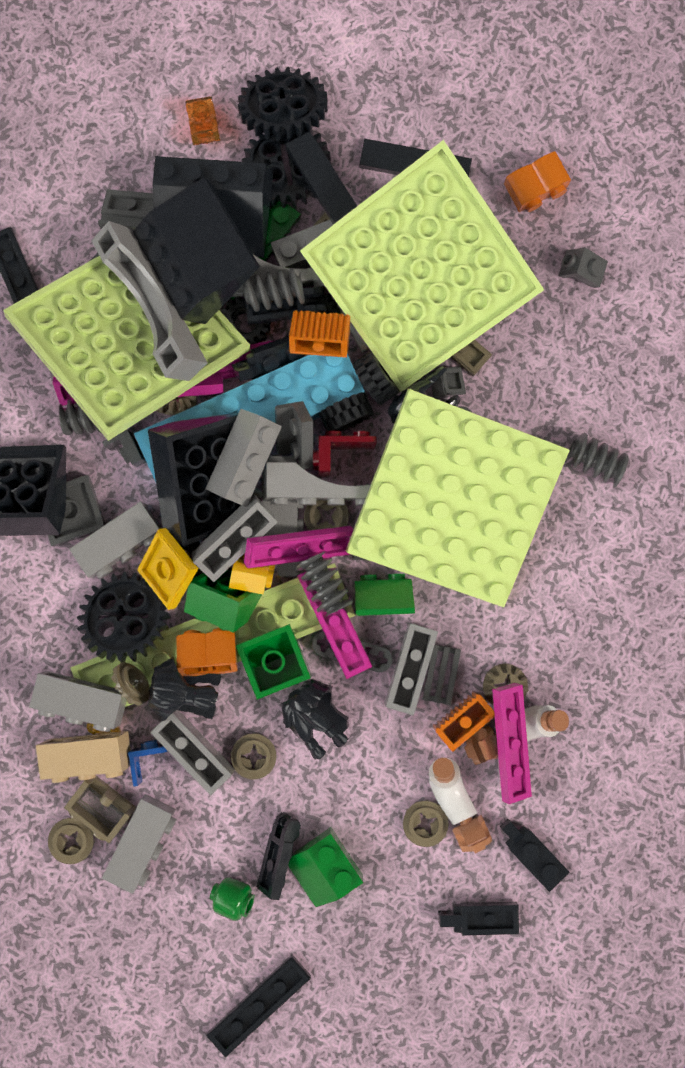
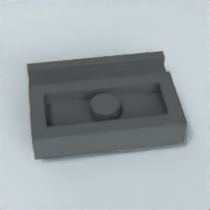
(125, 207)

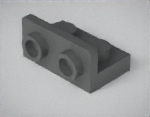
(295, 433)

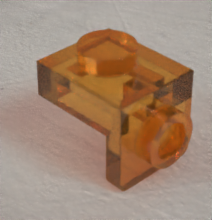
(202, 120)

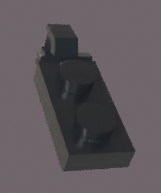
(265, 359)
(534, 855)
(482, 918)

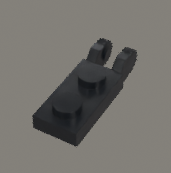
(286, 311)
(278, 855)

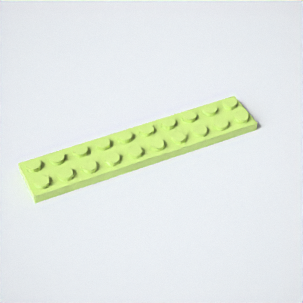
(275, 609)

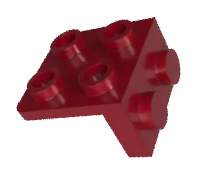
(335, 441)

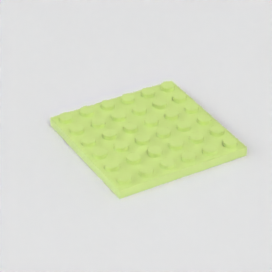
(422, 267)
(103, 346)
(456, 498)

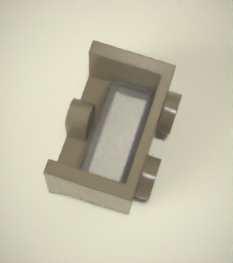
(100, 808)

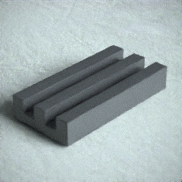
(451, 683)

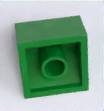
(384, 596)
(219, 603)
(273, 661)
(325, 869)

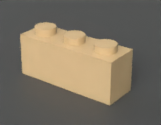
(84, 756)

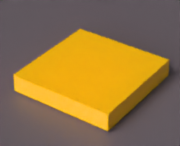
(167, 568)

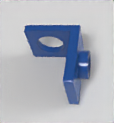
(147, 748)

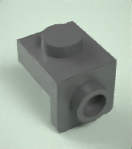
(584, 266)

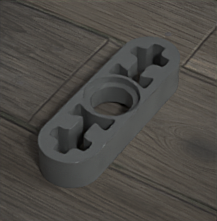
(374, 651)

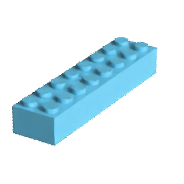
(312, 379)

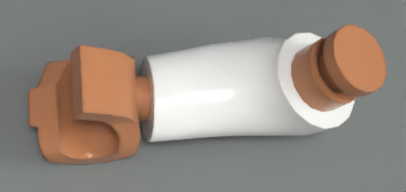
(540, 722)
(455, 802)

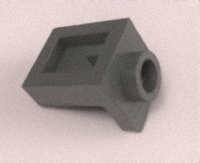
(130, 451)

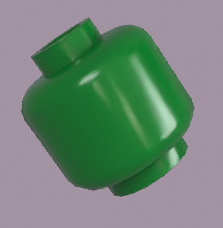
(232, 899)

